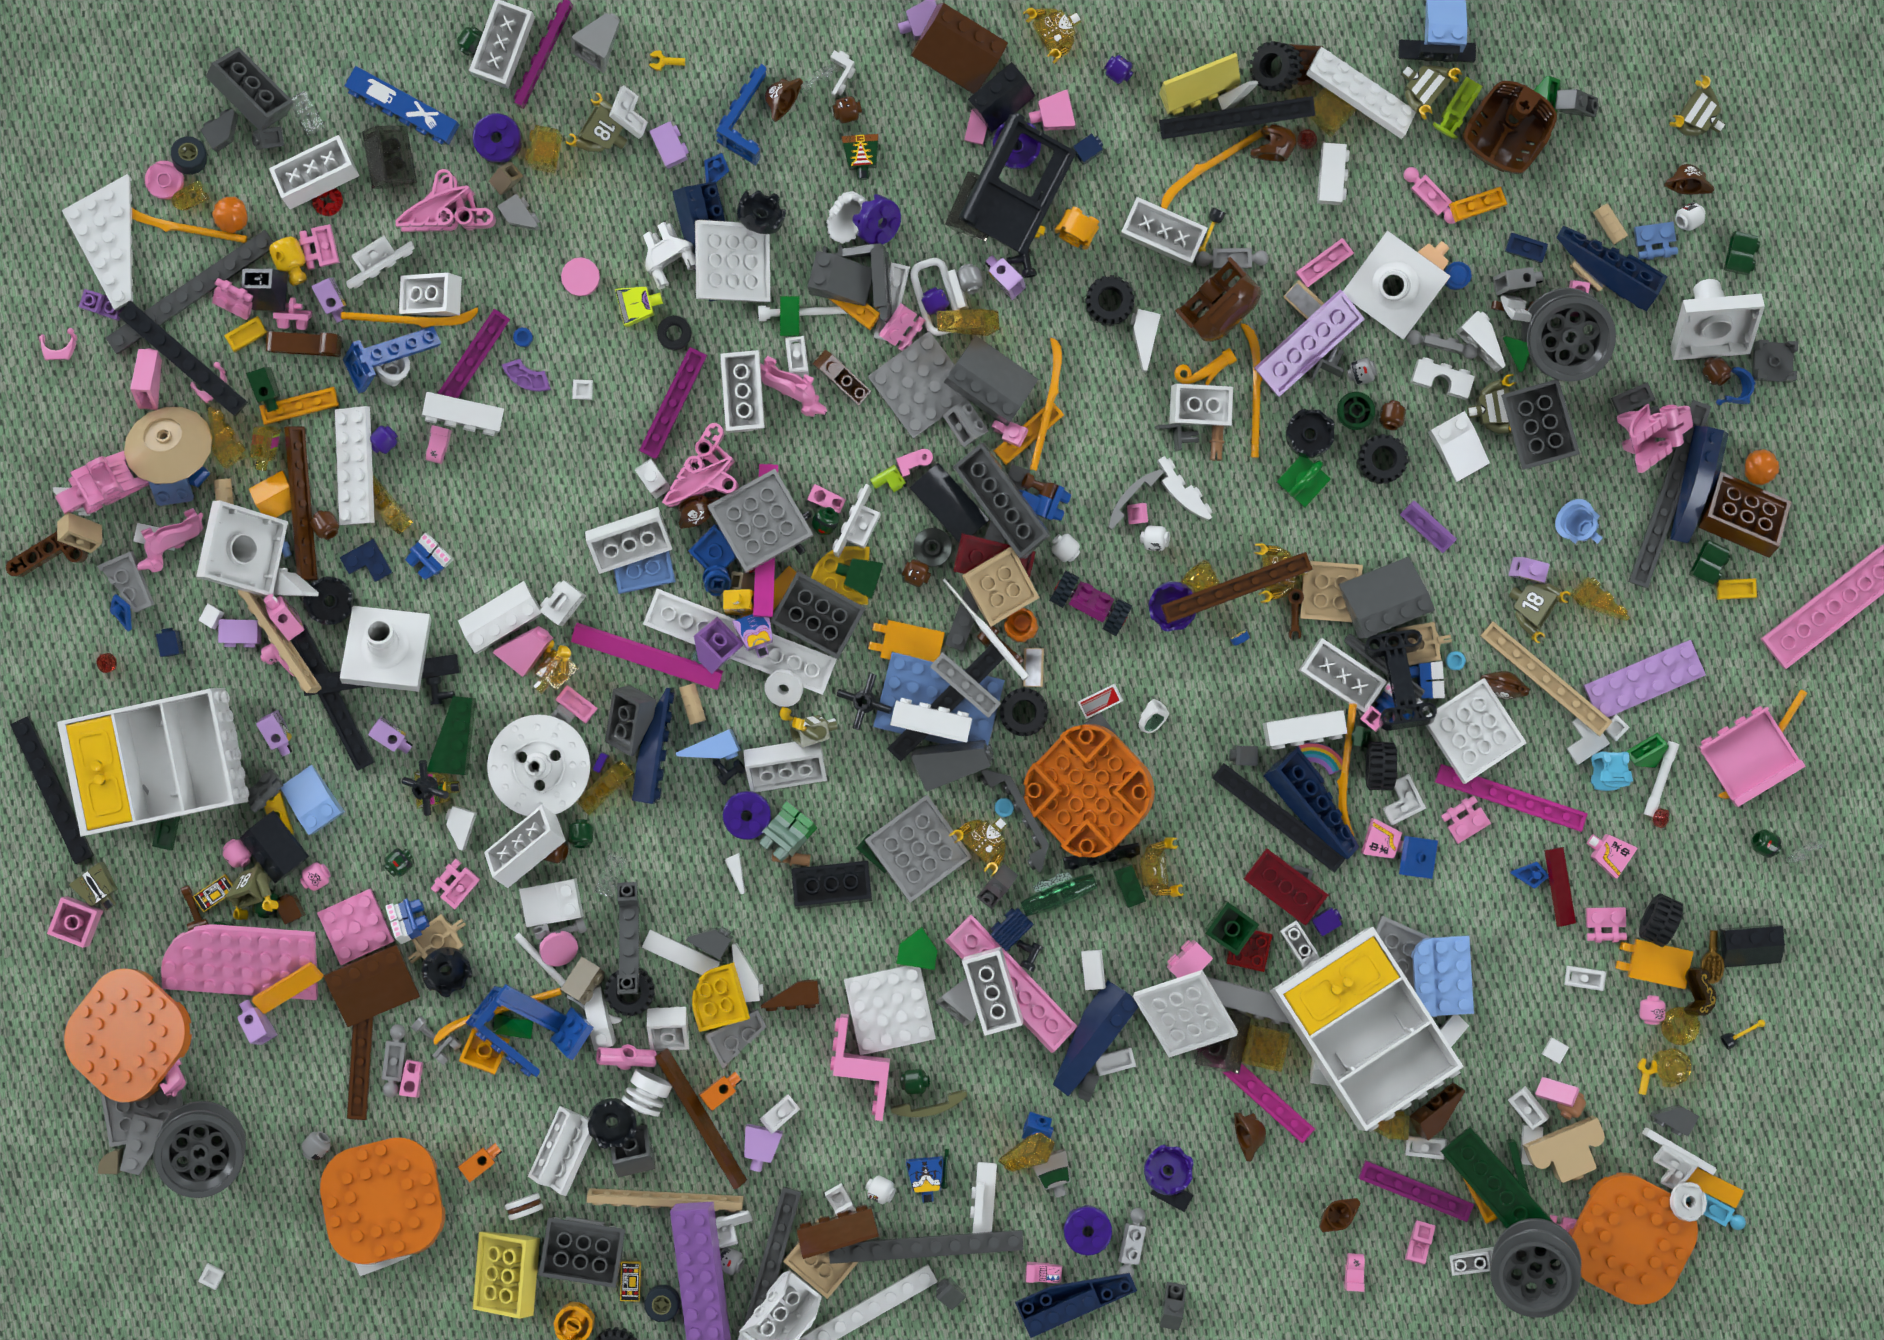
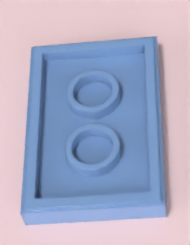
(645, 573)

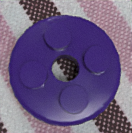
(509, 144)
(1026, 155)
(869, 216)
(1164, 594)
(756, 805)
(1176, 1160)
(1087, 1216)

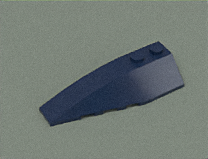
(1620, 273)
(1700, 476)

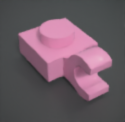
(1012, 433)

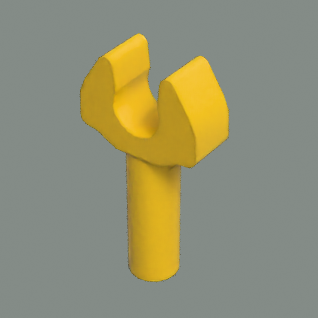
(665, 60)
(1646, 1074)

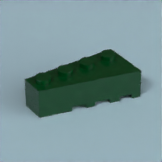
(454, 741)

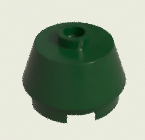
(1356, 410)

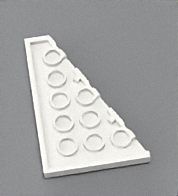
(104, 234)

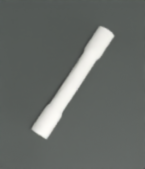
(1654, 799)

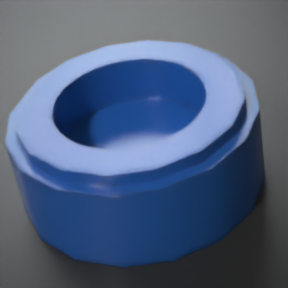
(523, 337)
(1240, 638)

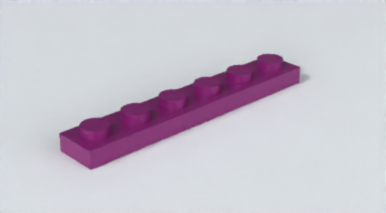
(539, 60)
(474, 354)
(673, 403)
(1416, 1191)

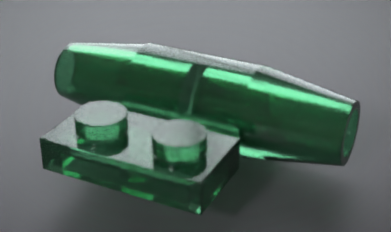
(1058, 892)

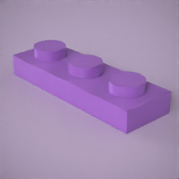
(1428, 526)

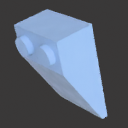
(1446, 23)
(719, 746)
(311, 800)

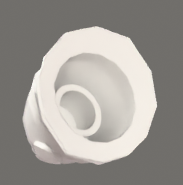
(394, 371)

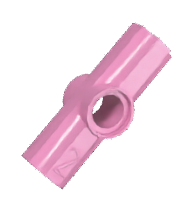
(626, 1057)

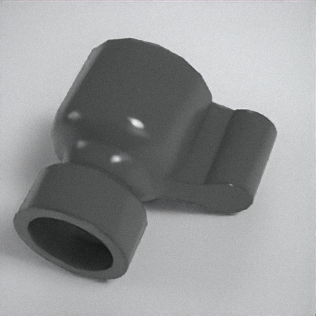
(1087, 1086)

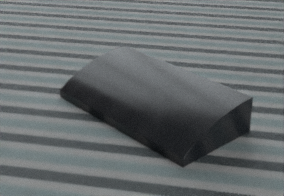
(949, 503)
(831, 884)

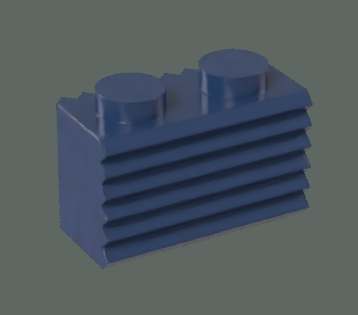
(1011, 929)

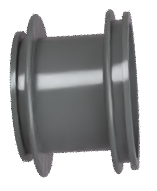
(1599, 341)
(181, 1123)
(1545, 1298)

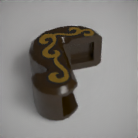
(1702, 991)

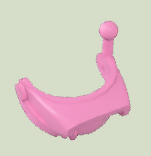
(64, 353)
(203, 394)

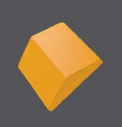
(272, 495)
(481, 1055)

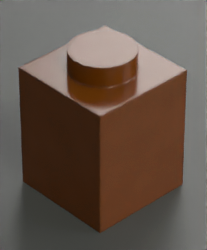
(290, 908)

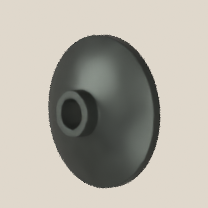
(936, 537)

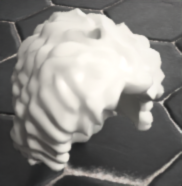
(840, 218)

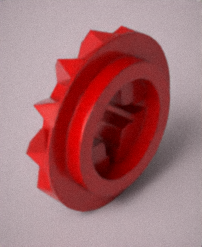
(331, 208)

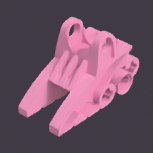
(440, 204)
(1645, 428)
(704, 479)
(99, 483)

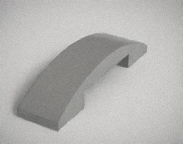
(1148, 479)

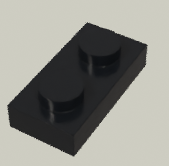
(1178, 1200)

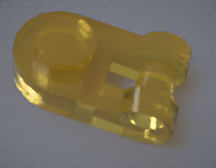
(183, 200)

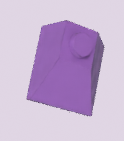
(716, 645)

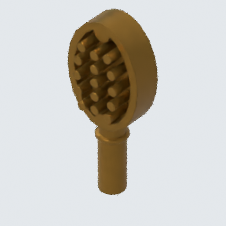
(1712, 960)

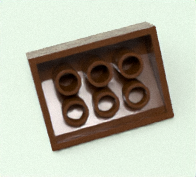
(958, 48)
(1745, 515)
(372, 985)
(837, 1232)

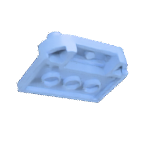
(1444, 975)

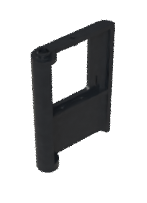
(1003, 210)

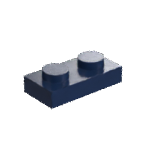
(1526, 247)

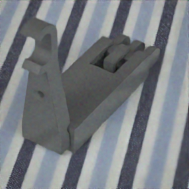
(880, 274)

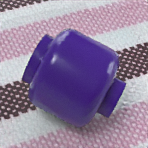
(1118, 69)
(934, 301)
(383, 439)

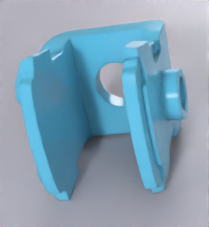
(1610, 771)

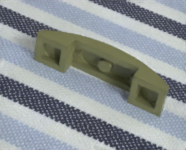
(905, 1109)

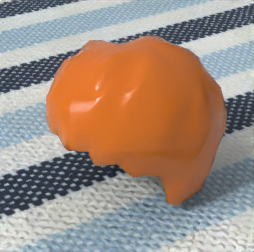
(230, 214)
(1761, 467)
(1021, 625)

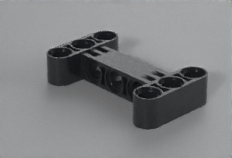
(1400, 679)

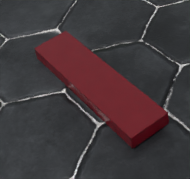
(1560, 886)

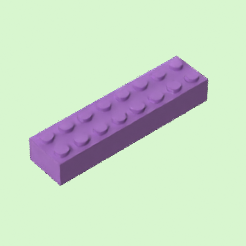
(700, 1271)

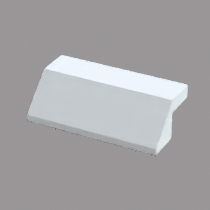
(562, 1151)

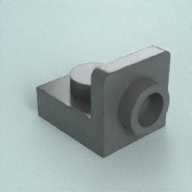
(268, 138)

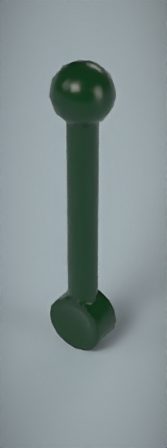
(944, 1184)

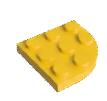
(826, 568)
(719, 998)

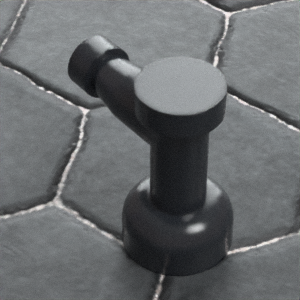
(1025, 258)
(437, 696)
(726, 774)
(1033, 950)

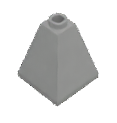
(596, 41)
(959, 1003)

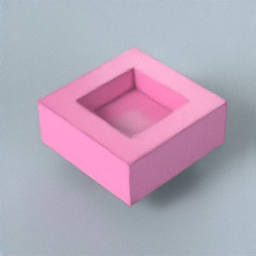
(1137, 513)

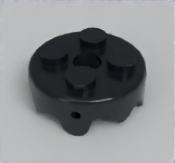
(768, 207)
(1310, 420)
(343, 604)
(447, 981)
(614, 1135)

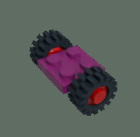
(1091, 602)

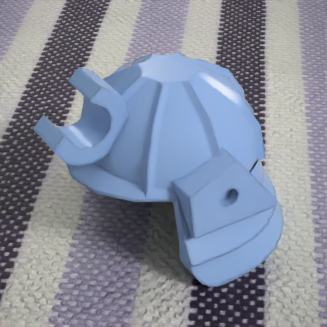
(1578, 521)

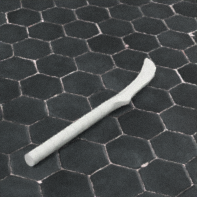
(991, 636)
(551, 971)

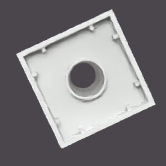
(1421, 285)
(1716, 323)
(242, 548)
(390, 662)

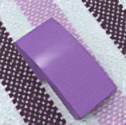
(98, 304)

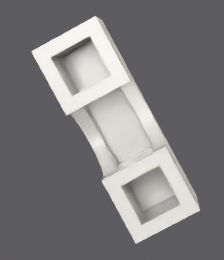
(1458, 381)

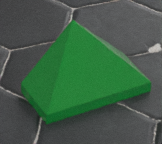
(1548, 89)
(1518, 351)
(1648, 752)
(513, 1026)

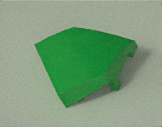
(917, 951)

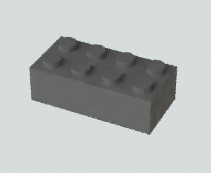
(249, 89)

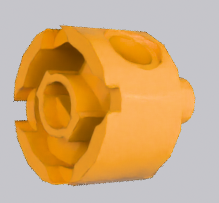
(1077, 228)
(574, 1322)

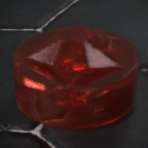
(1307, 139)
(106, 662)
(1661, 818)

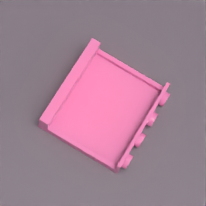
(1750, 756)

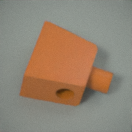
(711, 1095)
(472, 1168)

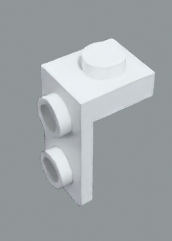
(842, 59)

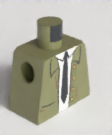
(96, 886)

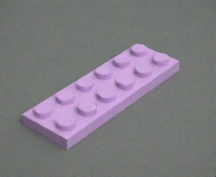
(1309, 343)
(1645, 679)

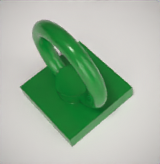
(1304, 480)

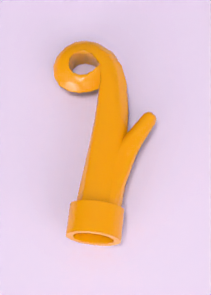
(1210, 370)

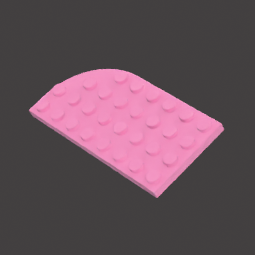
(237, 959)

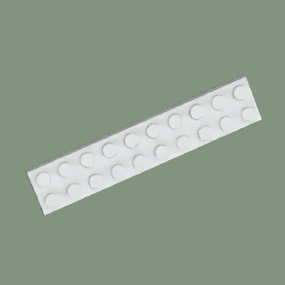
(685, 619)

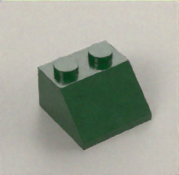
(1231, 928)

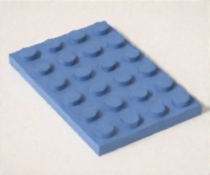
(917, 681)

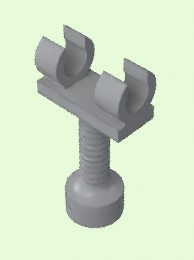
(542, 931)
(419, 1025)

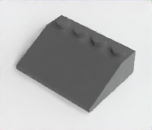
(991, 380)
(1540, 424)
(1385, 598)
(818, 615)
(582, 1252)

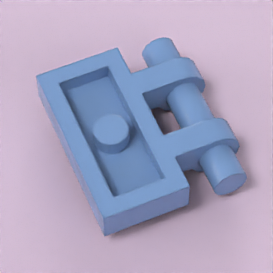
(1655, 234)

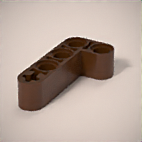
(306, 344)
(43, 556)

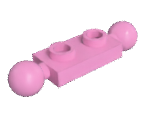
(1429, 194)

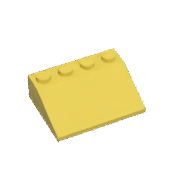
(1200, 84)
(506, 1274)

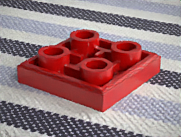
(1254, 952)

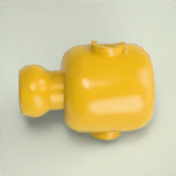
(289, 258)

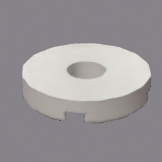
(780, 697)
(1678, 1201)

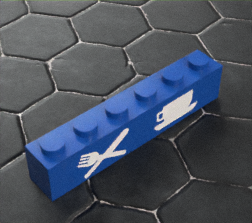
(401, 105)

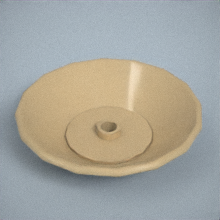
(172, 458)

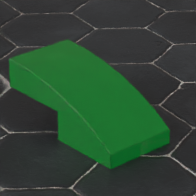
(789, 315)

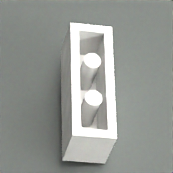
(1332, 174)

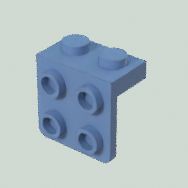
(172, 493)

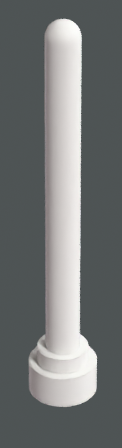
(765, 312)

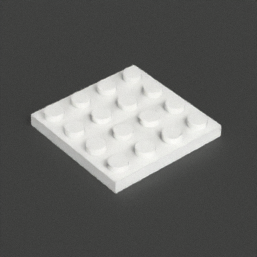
(731, 262)
(1474, 731)
(889, 1009)
(1185, 1013)

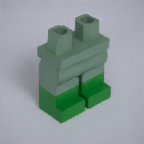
(788, 831)

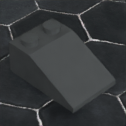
(840, 279)
(629, 718)

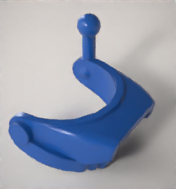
(1747, 388)

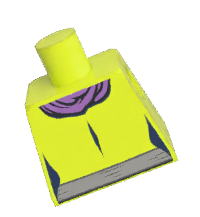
(636, 304)

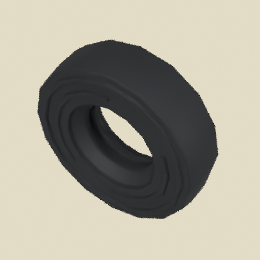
(674, 344)

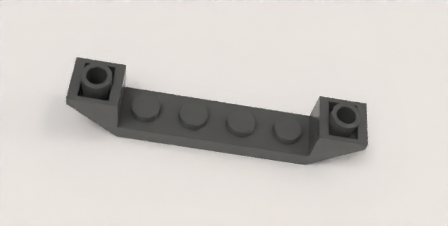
(1037, 857)
(628, 938)

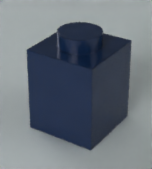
(1088, 148)
(169, 642)

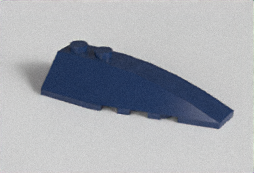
(1306, 796)
(1094, 1034)

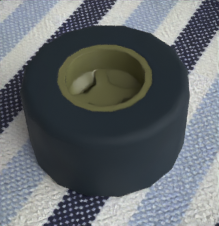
(186, 148)
(656, 1306)

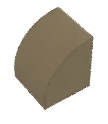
(505, 178)
(742, 581)
(111, 1162)

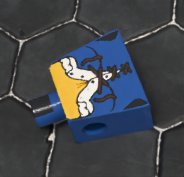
(925, 1175)

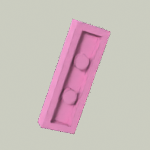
(1324, 262)

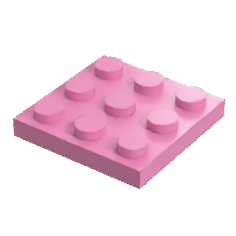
(355, 926)

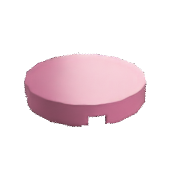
(163, 180)
(580, 277)
(558, 948)

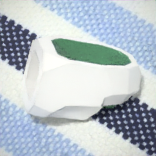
(1153, 716)

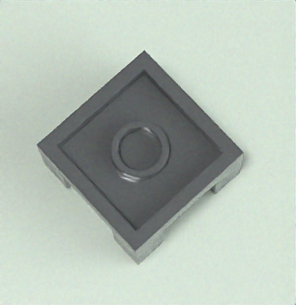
(1774, 361)

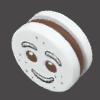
(524, 1206)

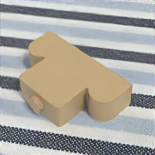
(1567, 1149)

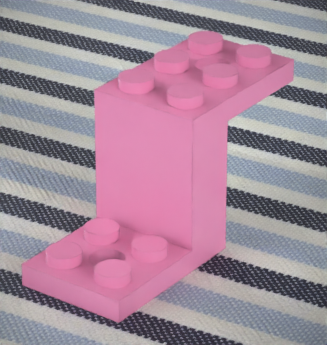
(860, 1066)

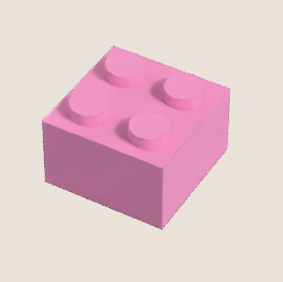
(75, 921)
(1189, 960)

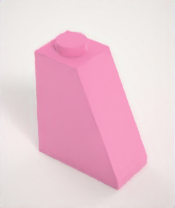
(146, 379)
(524, 650)

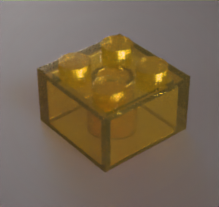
(1331, 112)
(544, 149)
(1265, 1047)

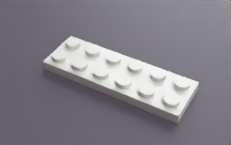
(1361, 92)
(354, 465)

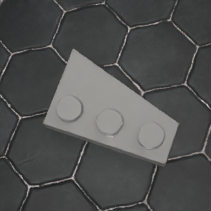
(129, 581)
(732, 1038)
(140, 1143)

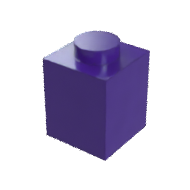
(1326, 921)

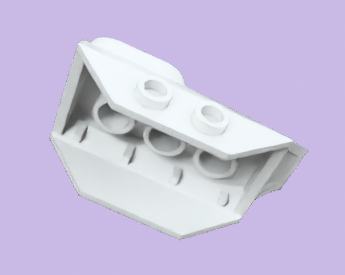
(785, 1313)

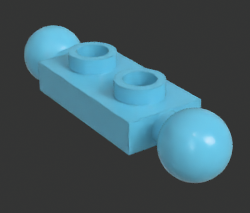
(1722, 1213)

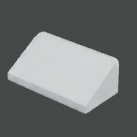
(1528, 1108)

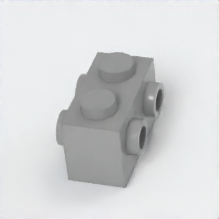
(965, 423)

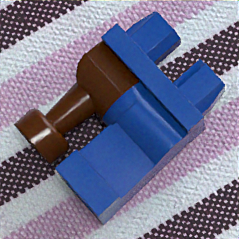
(1048, 498)

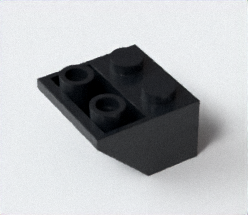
(267, 288)

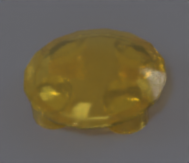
(1679, 1026)

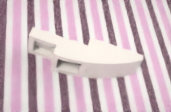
(1187, 498)
(1300, 944)
(1474, 1261)

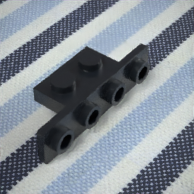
(1418, 51)
(1119, 852)

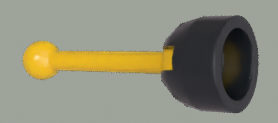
(1215, 216)
(1730, 1040)

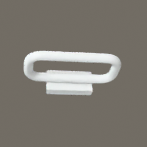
(954, 292)

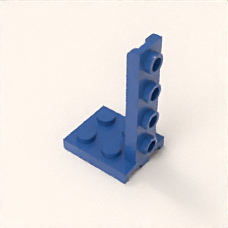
(733, 139)
(362, 360)
(485, 1013)
(568, 1029)

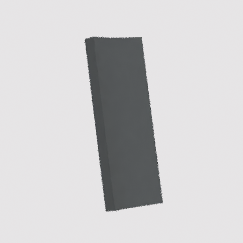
(1002, 501)

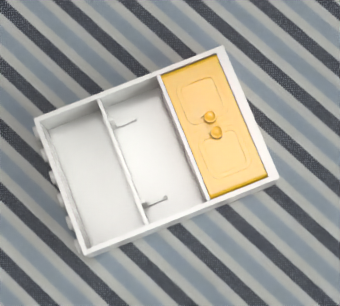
(171, 745)
(1367, 1030)

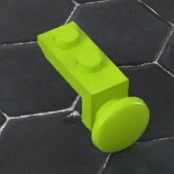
(1458, 107)

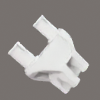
(665, 252)

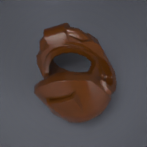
(1280, 147)

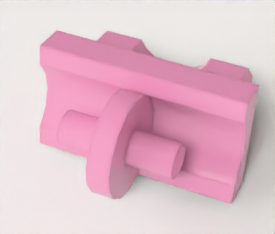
(301, 316)

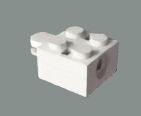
(562, 602)

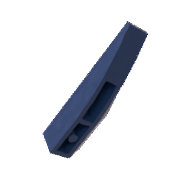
(695, 204)
(652, 753)
(1071, 1300)

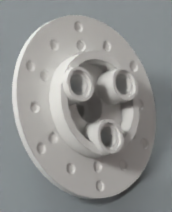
(538, 738)

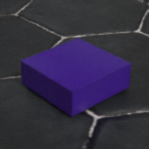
(600, 763)

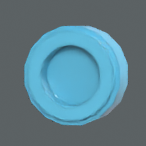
(1455, 660)
(1004, 807)

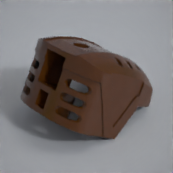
(1498, 139)
(1228, 310)

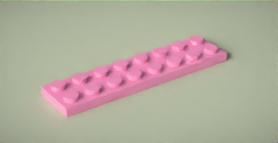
(1828, 610)
(1038, 1010)

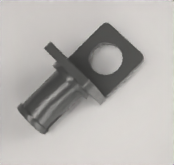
(1330, 365)
(1180, 436)

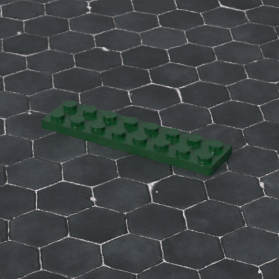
(1492, 1180)

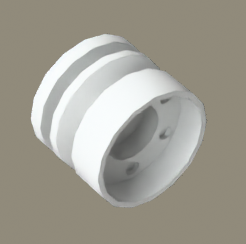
(645, 1096)

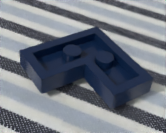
(370, 556)

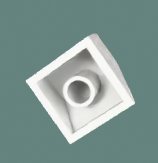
(668, 1028)

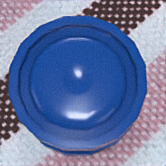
(1460, 275)
(716, 580)

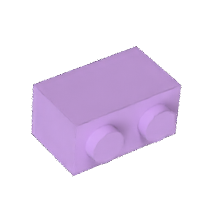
(669, 145)
(239, 631)

